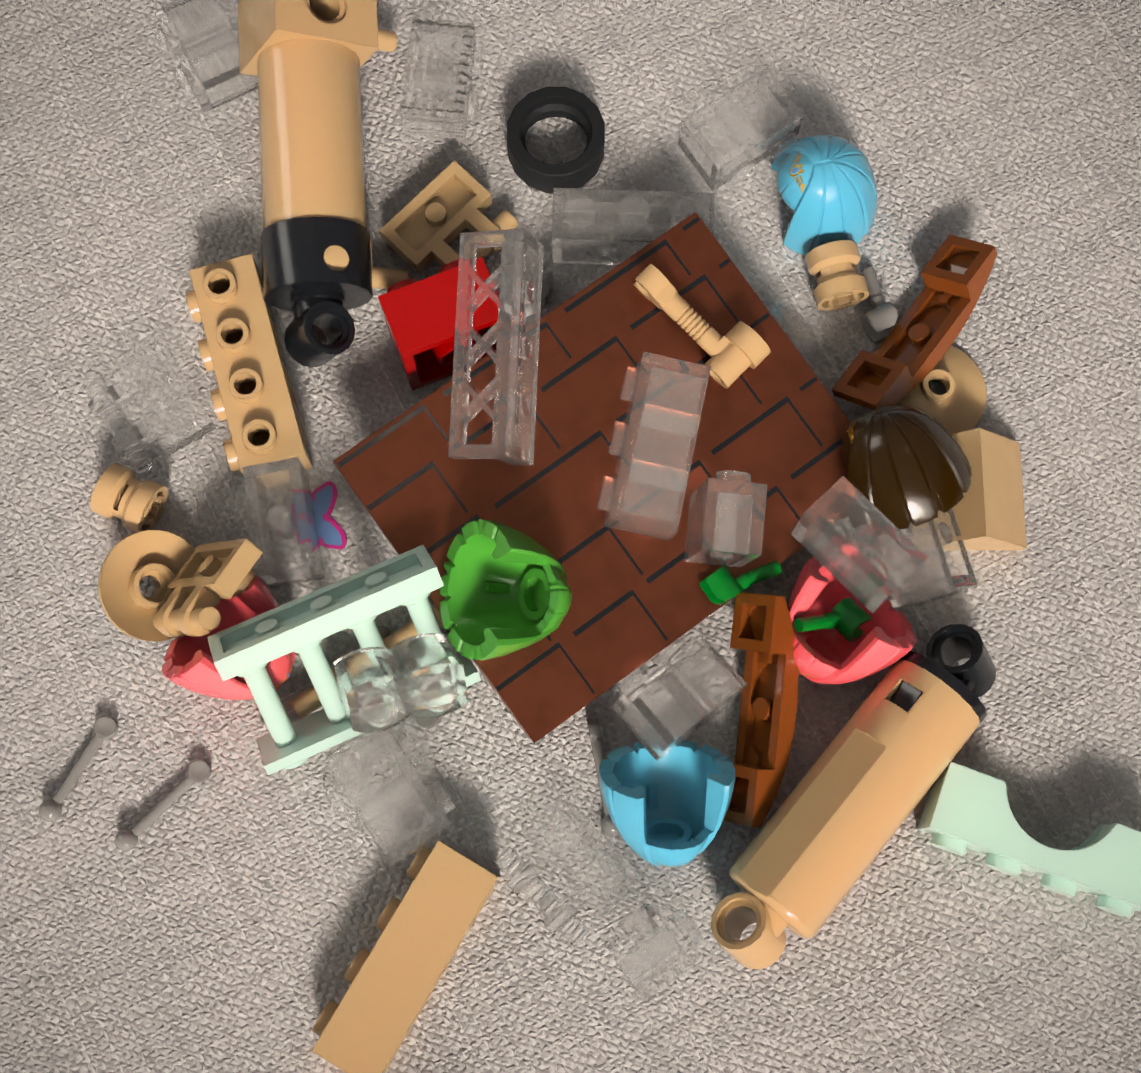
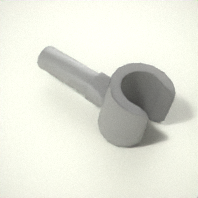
(882, 318)

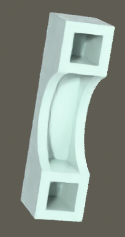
(975, 814)

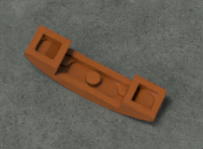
(926, 330)
(767, 704)

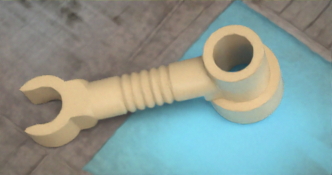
(729, 354)

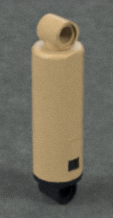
(855, 796)

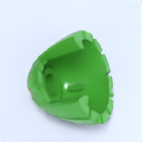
(500, 591)

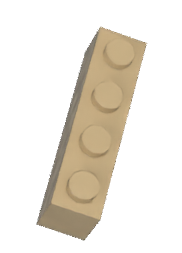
(405, 963)

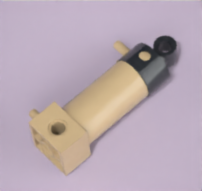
(313, 163)

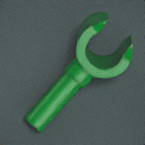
(722, 585)
(844, 617)

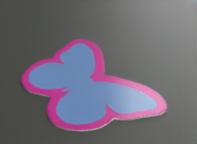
(329, 531)

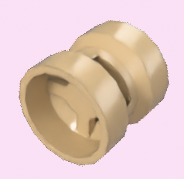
(837, 276)
(128, 498)

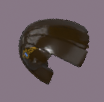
(905, 464)

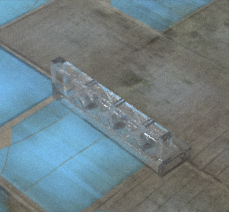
(516, 348)

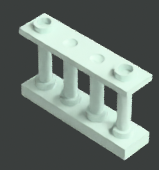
(301, 628)

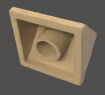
(993, 507)

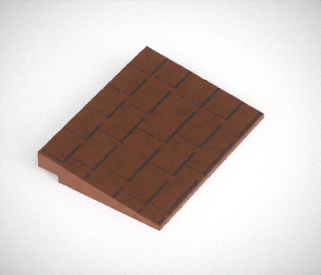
(626, 586)

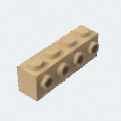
(247, 363)

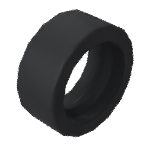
(555, 103)

